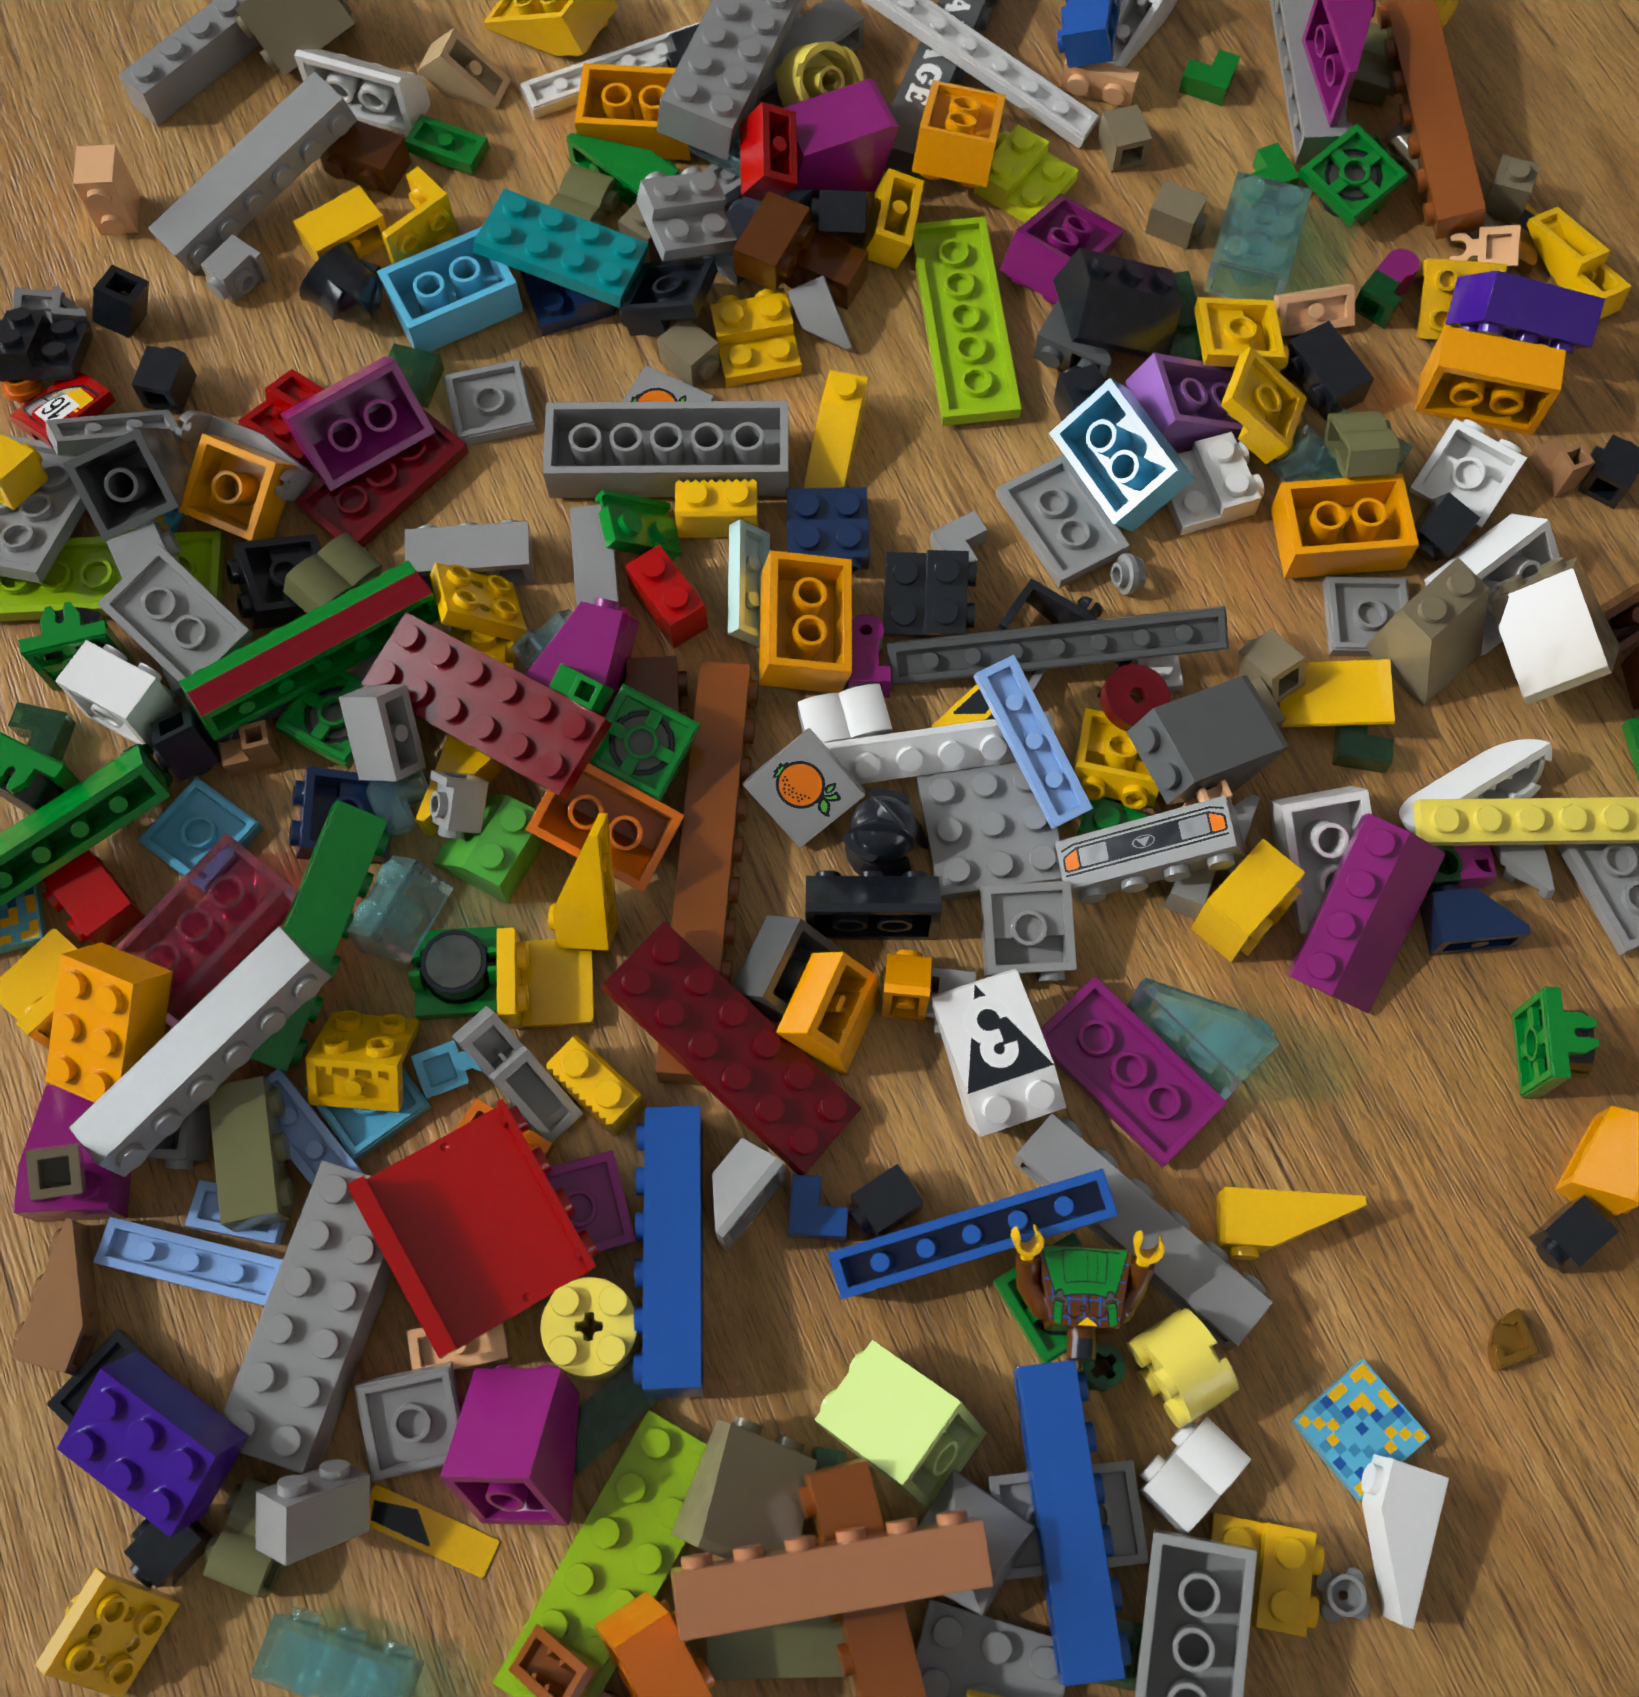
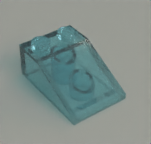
(1211, 1037)

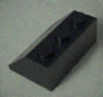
(1119, 303)
(874, 905)

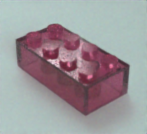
(210, 922)

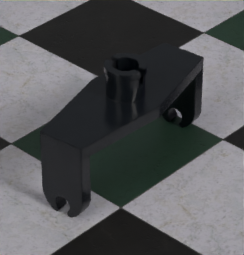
(1055, 609)

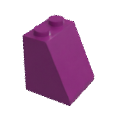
(844, 138)
(592, 642)
(516, 1446)

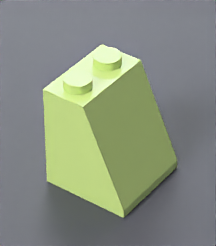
(900, 1423)

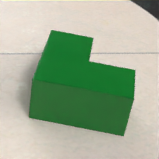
(1209, 81)
(1274, 164)
(581, 688)

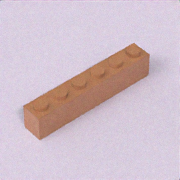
(829, 1576)

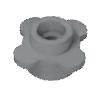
(1356, 1602)

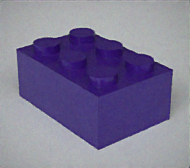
(1525, 310)
(152, 1443)

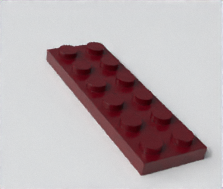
(490, 705)
(731, 1048)

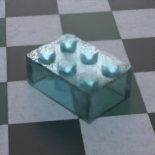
(1257, 238)

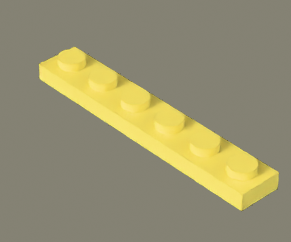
(1527, 821)

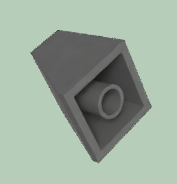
(130, 480)
(1207, 740)

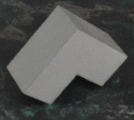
(960, 535)

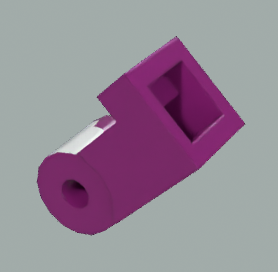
(866, 649)

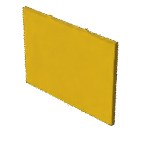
(1342, 695)

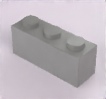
(482, 548)

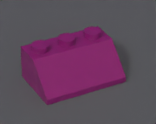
(358, 422)

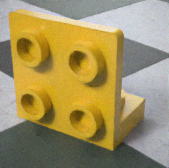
(426, 225)
(1438, 289)
(542, 983)
(31, 985)
(360, 1061)

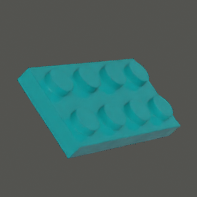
(561, 248)

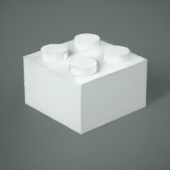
(116, 691)

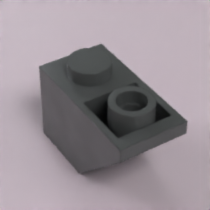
(1058, 351)

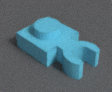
(442, 1068)

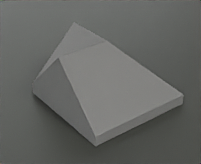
(743, 1188)
(1004, 1533)

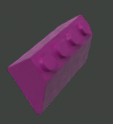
(1366, 912)

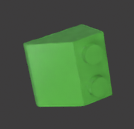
(499, 854)

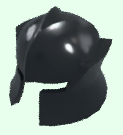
(344, 285)
(883, 833)

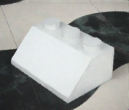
(372, 91)
(1508, 549)

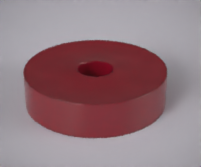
(1134, 680)

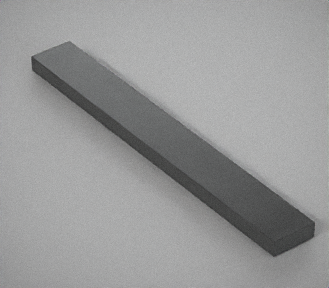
(1060, 644)

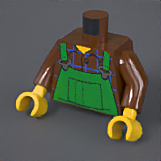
(1083, 1287)

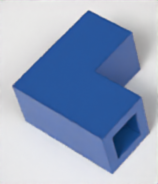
(810, 1219)

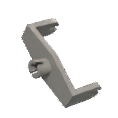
(195, 423)

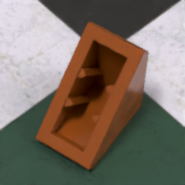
(553, 1666)

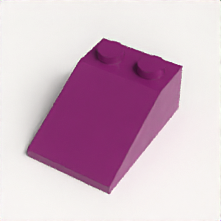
(1334, 49)
(1050, 241)
(105, 1191)

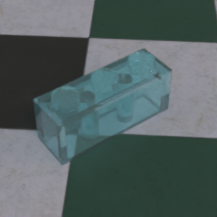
(332, 1662)

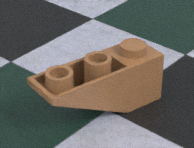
(64, 1306)

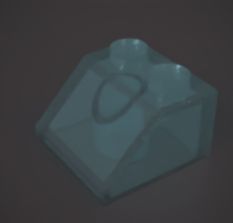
(398, 910)

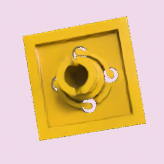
(476, 603)
(101, 1627)

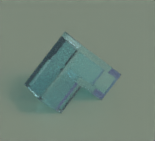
(1304, 457)
(535, 641)
(393, 799)

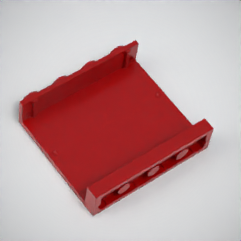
(474, 1228)

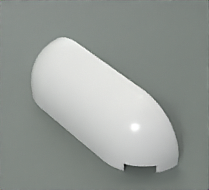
(1497, 773)

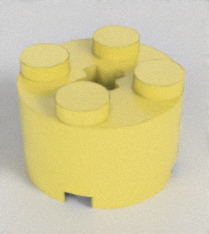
(816, 70)
(571, 1310)
(1182, 1366)

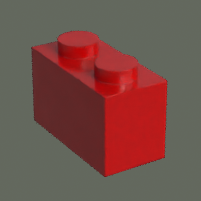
(768, 152)
(666, 596)
(93, 900)

